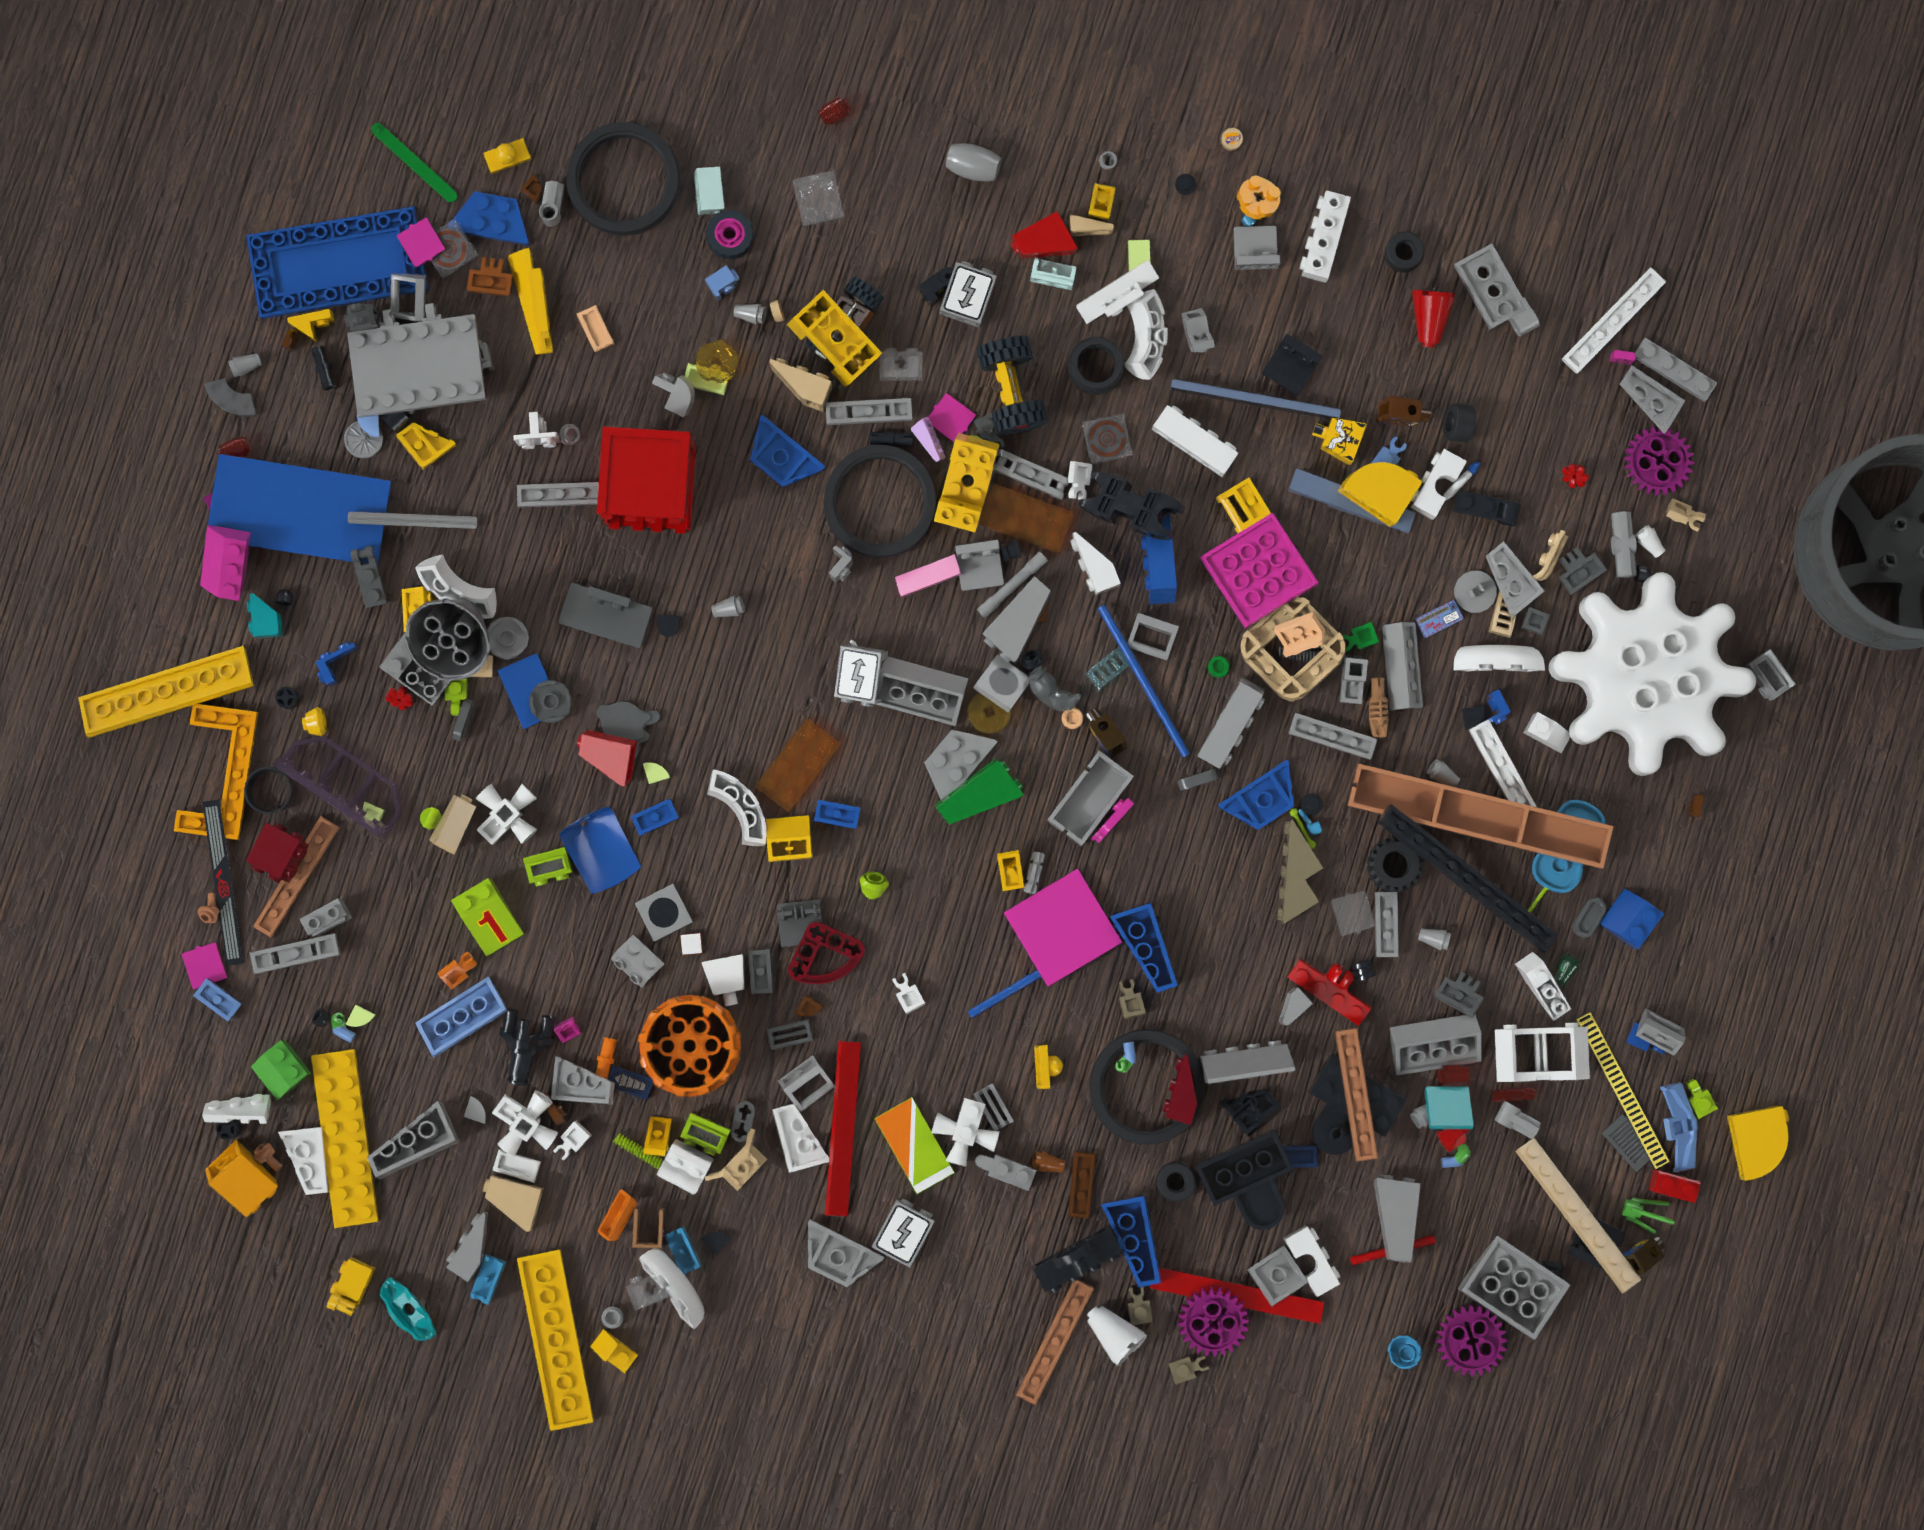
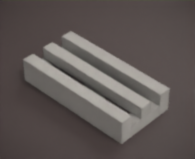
(1002, 1123)

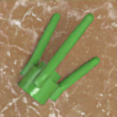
(1633, 1209)

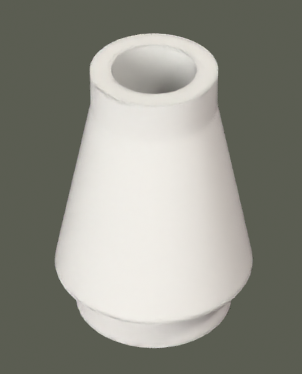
(1649, 540)

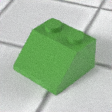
(281, 1069)

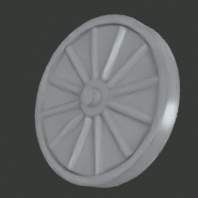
(361, 443)

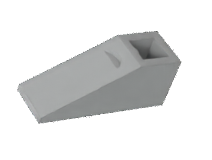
(471, 1252)

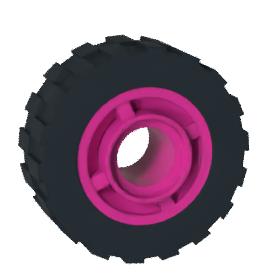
(733, 222)

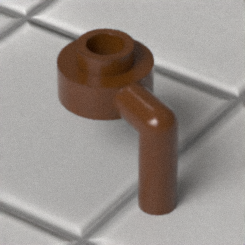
(556, 1112)

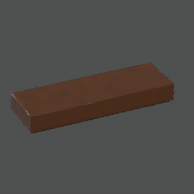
(1081, 1185)

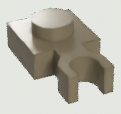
(1131, 1003)
(1139, 1309)
(1183, 1368)

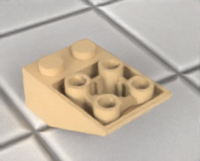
(808, 388)

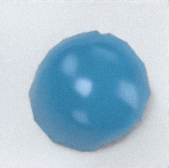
(1404, 1352)

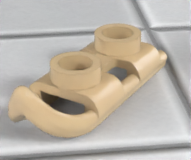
(1549, 560)

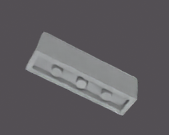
(1402, 666)

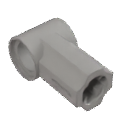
(552, 202)
(1514, 1119)

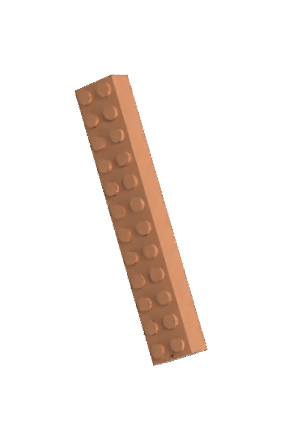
(1482, 816)

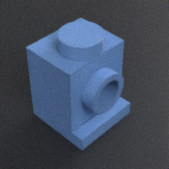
(722, 281)

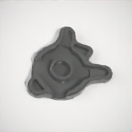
(627, 721)

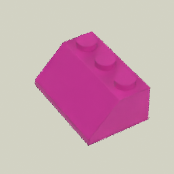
(225, 562)

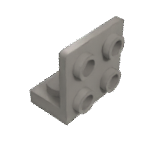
(1256, 248)
(979, 565)

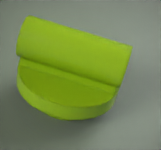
(430, 818)

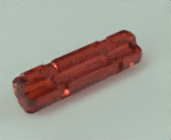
(1513, 1094)

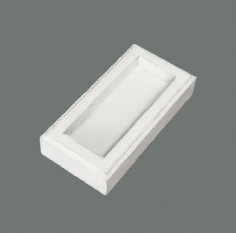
(516, 1166)

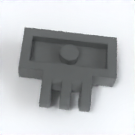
(1580, 570)
(1460, 994)

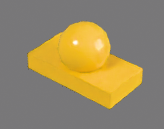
(507, 156)
(1046, 1066)

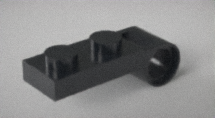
(1487, 507)

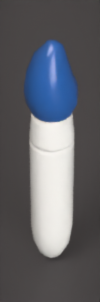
(1472, 469)

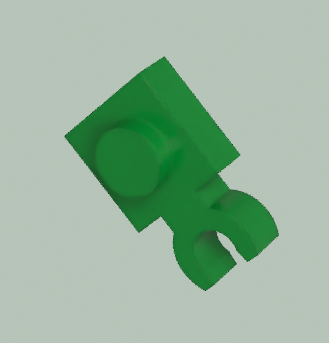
(1362, 637)

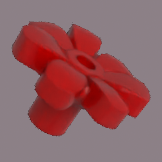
(1575, 475)
(399, 698)

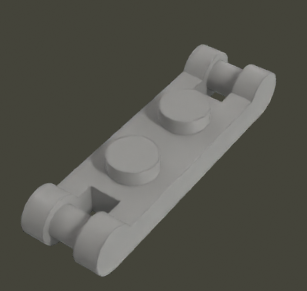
(1030, 474)

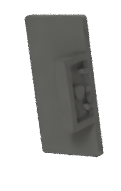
(605, 615)

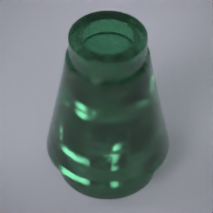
(1566, 969)

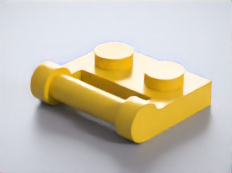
(1249, 501)

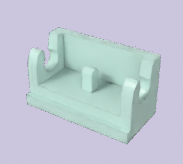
(708, 190)
(1053, 274)

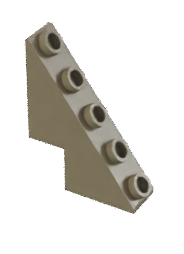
(1299, 866)

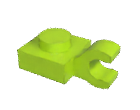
(456, 692)
(1701, 1101)

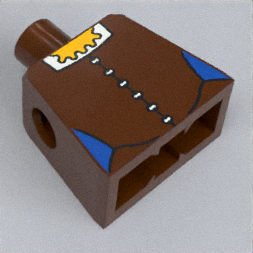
(1402, 411)

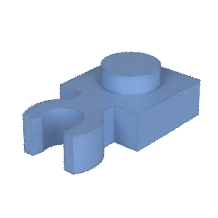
(1389, 455)

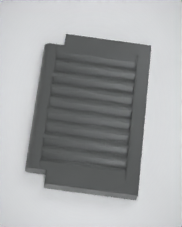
(1626, 1142)

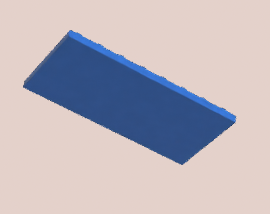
(331, 263)
(297, 507)

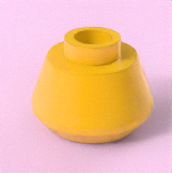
(315, 722)

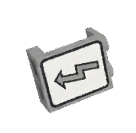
(968, 293)
(859, 674)
(903, 1232)

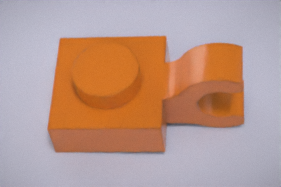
(455, 972)

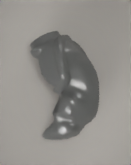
(1046, 690)

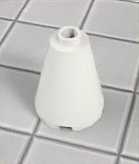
(1115, 1334)

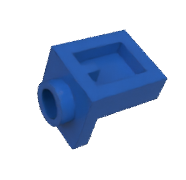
(1498, 703)

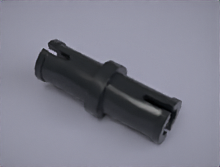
(323, 368)
(891, 438)

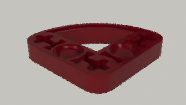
(815, 942)

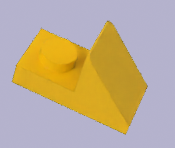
(1101, 202)
(306, 322)
(1010, 870)
(658, 1136)
(614, 1351)

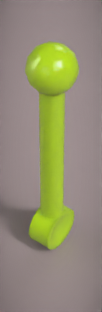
(1294, 812)
(1537, 899)

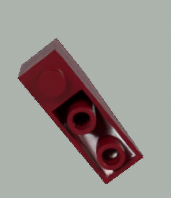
(1183, 1099)

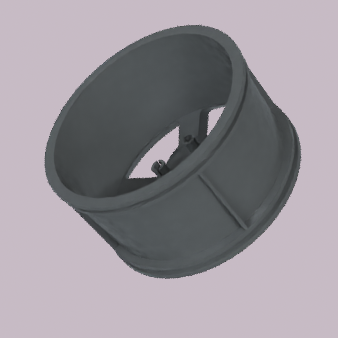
(1891, 546)

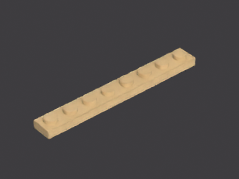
(1578, 1215)

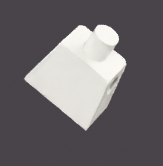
(726, 977)

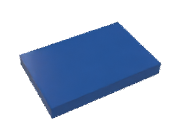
(519, 682)

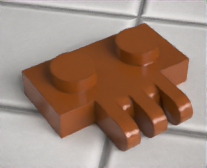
(490, 279)

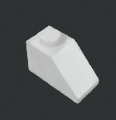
(1547, 732)

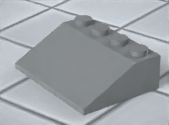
(1246, 1063)
(1514, 1287)

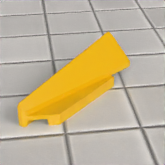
(533, 299)

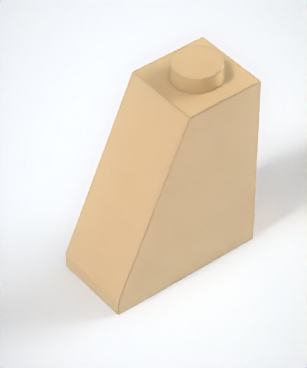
(453, 823)
(514, 1199)

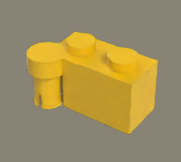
(351, 1286)

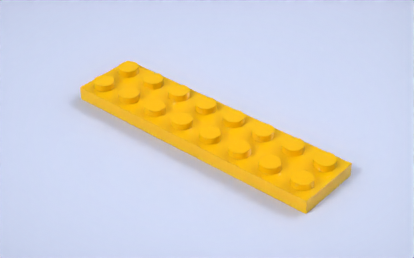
(165, 691)
(344, 1138)
(555, 1340)

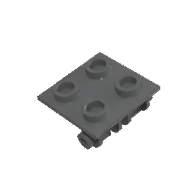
(794, 919)

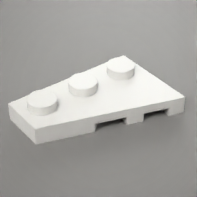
(245, 1109)
(797, 1140)
(308, 1157)

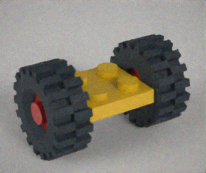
(1003, 357)

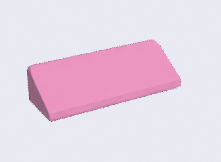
(928, 576)

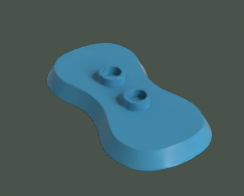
(1561, 874)

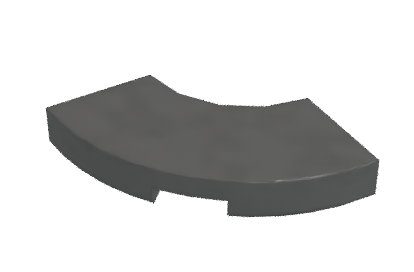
(229, 400)

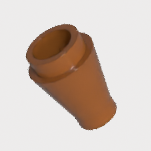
(1047, 1163)

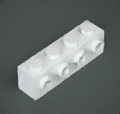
(1325, 237)
(1194, 440)

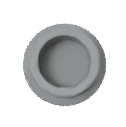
(569, 434)
(612, 1317)

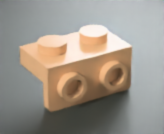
(1300, 634)

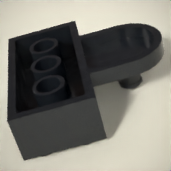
(1332, 1127)
(1249, 1176)
(1077, 1258)

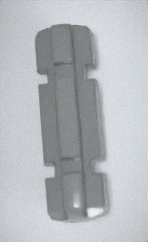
(1034, 872)

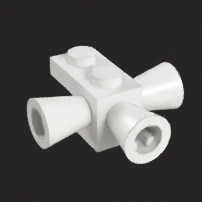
(506, 814)
(524, 1122)
(965, 1131)

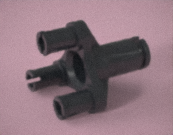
(523, 1044)

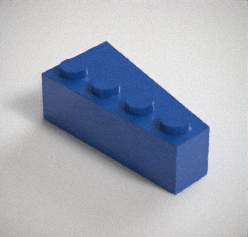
(1160, 568)
(1144, 938)
(1135, 1236)

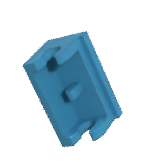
(683, 1250)
(488, 1279)

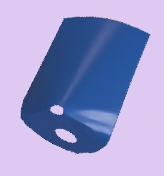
(600, 850)

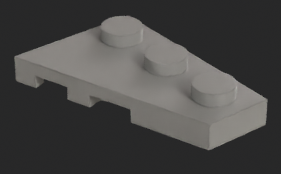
(1652, 397)
(1513, 579)
(579, 1084)

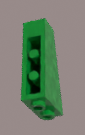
(979, 793)

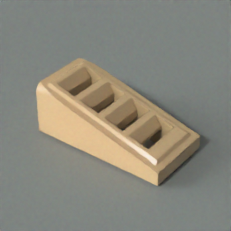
(1083, 227)
(1506, 632)

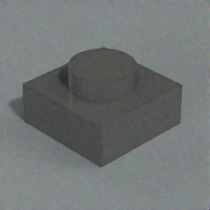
(1535, 621)

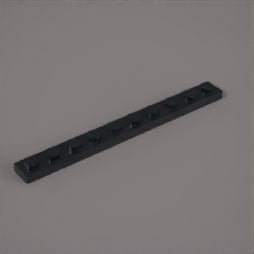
(1467, 878)

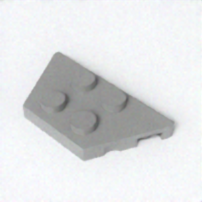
(956, 760)
(838, 1255)

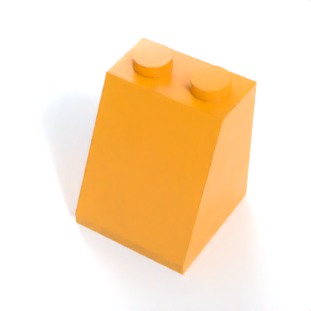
(241, 1179)

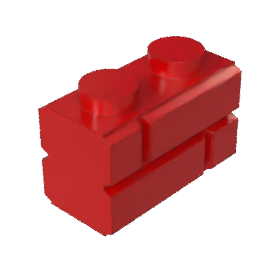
(1674, 1186)

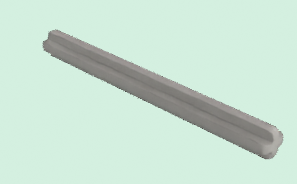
(412, 520)

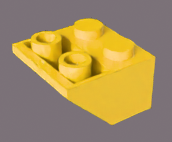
(789, 838)

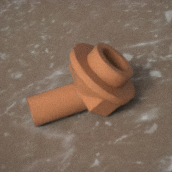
(209, 913)
(264, 1153)

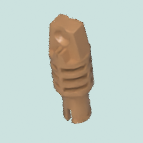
(1378, 709)

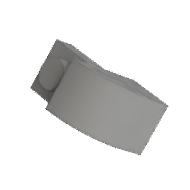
(1197, 330)
(681, 395)
(1352, 680)

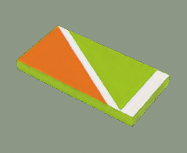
(914, 1145)

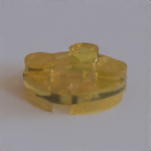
(721, 351)
(977, 716)

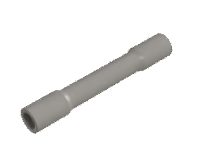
(994, 601)

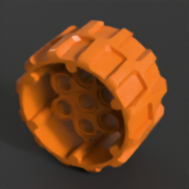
(679, 1051)

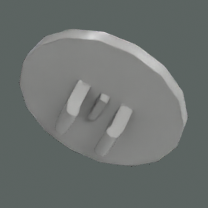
(1475, 591)

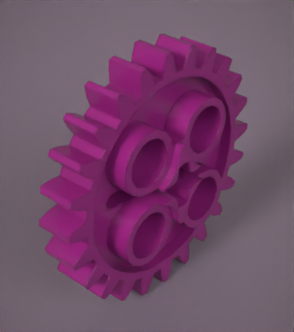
(1668, 445)
(1198, 1309)
(1452, 1346)

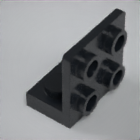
(1292, 364)
(1581, 1251)

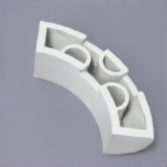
(1149, 336)
(448, 586)
(1498, 658)
(743, 804)
(683, 1294)

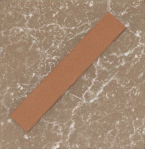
(287, 893)
(1356, 1094)
(1055, 1341)

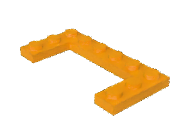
(243, 729)

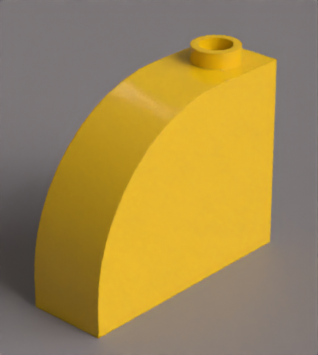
(1381, 490)
(1759, 1140)

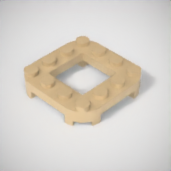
(1284, 685)

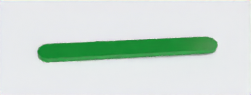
(414, 162)

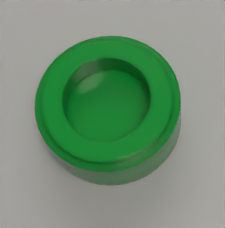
(1218, 667)

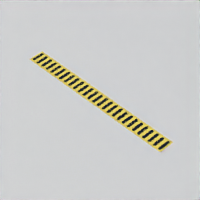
(1623, 1091)

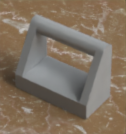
(420, 296)
(1157, 625)
(1294, 1006)
(1661, 1032)
(800, 1076)

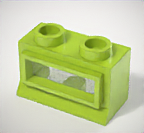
(548, 866)
(705, 1134)

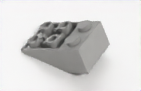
(404, 669)

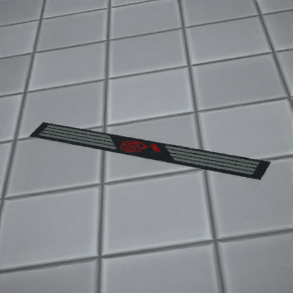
(222, 882)

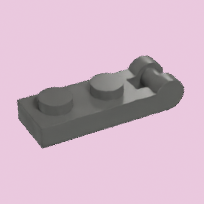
(369, 577)

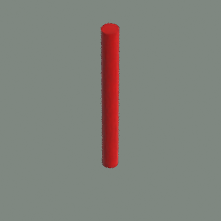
(1380, 1253)

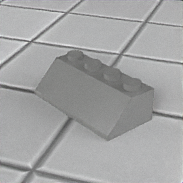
(921, 690)
(1435, 1043)

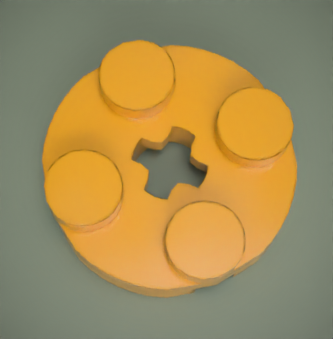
(1266, 190)

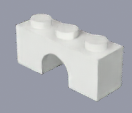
(1445, 466)
(1323, 1276)

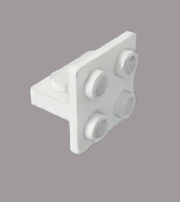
(538, 434)
(685, 1166)

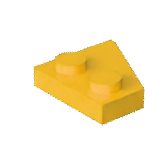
(424, 444)

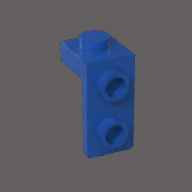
(325, 672)

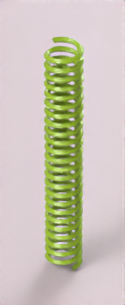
(633, 1149)

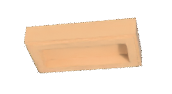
(595, 329)

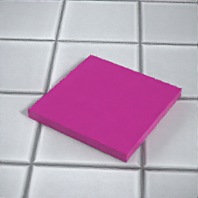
(1259, 570)
(1062, 927)

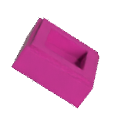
(1622, 357)

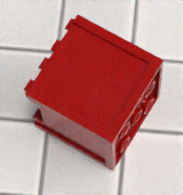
(646, 479)

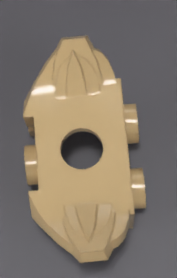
(742, 1165)

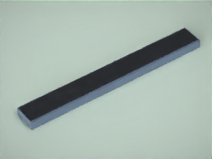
(1254, 399)

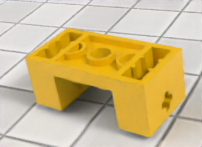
(818, 322)
(963, 504)

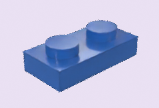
(837, 814)
(655, 817)

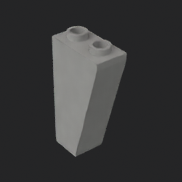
(1016, 622)
(1397, 1213)

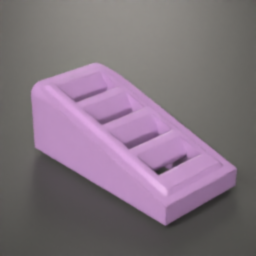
(926, 435)

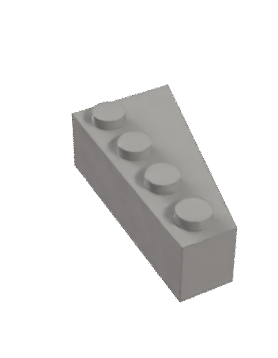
(1231, 723)
(417, 1141)

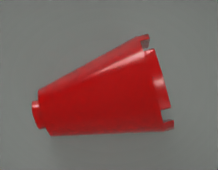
(1431, 315)

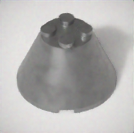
(448, 638)

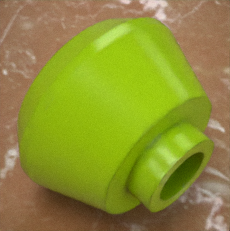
(873, 884)

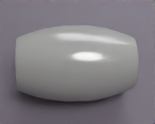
(973, 162)

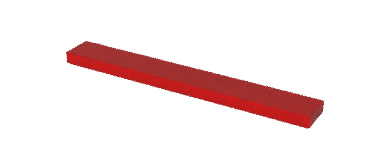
(842, 1128)
(1252, 1297)

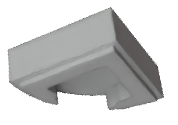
(475, 1110)

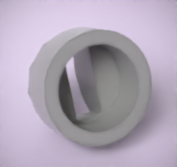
(1111, 162)

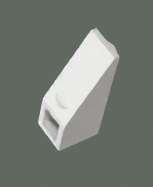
(1098, 568)
(1543, 985)

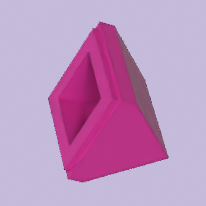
(567, 1030)

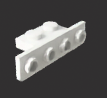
(1118, 293)

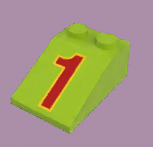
(487, 916)

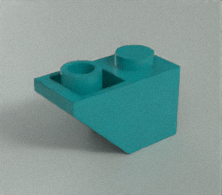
(264, 619)

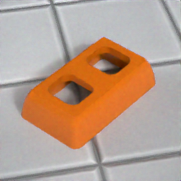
(617, 1216)

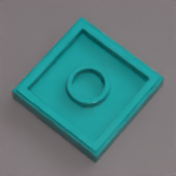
(1449, 1108)

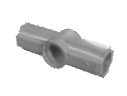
(1623, 544)

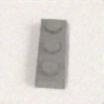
(1386, 924)

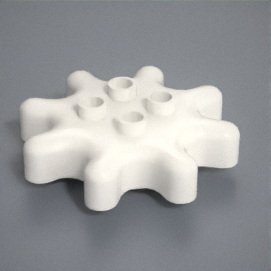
(1652, 674)

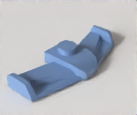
(1681, 1126)

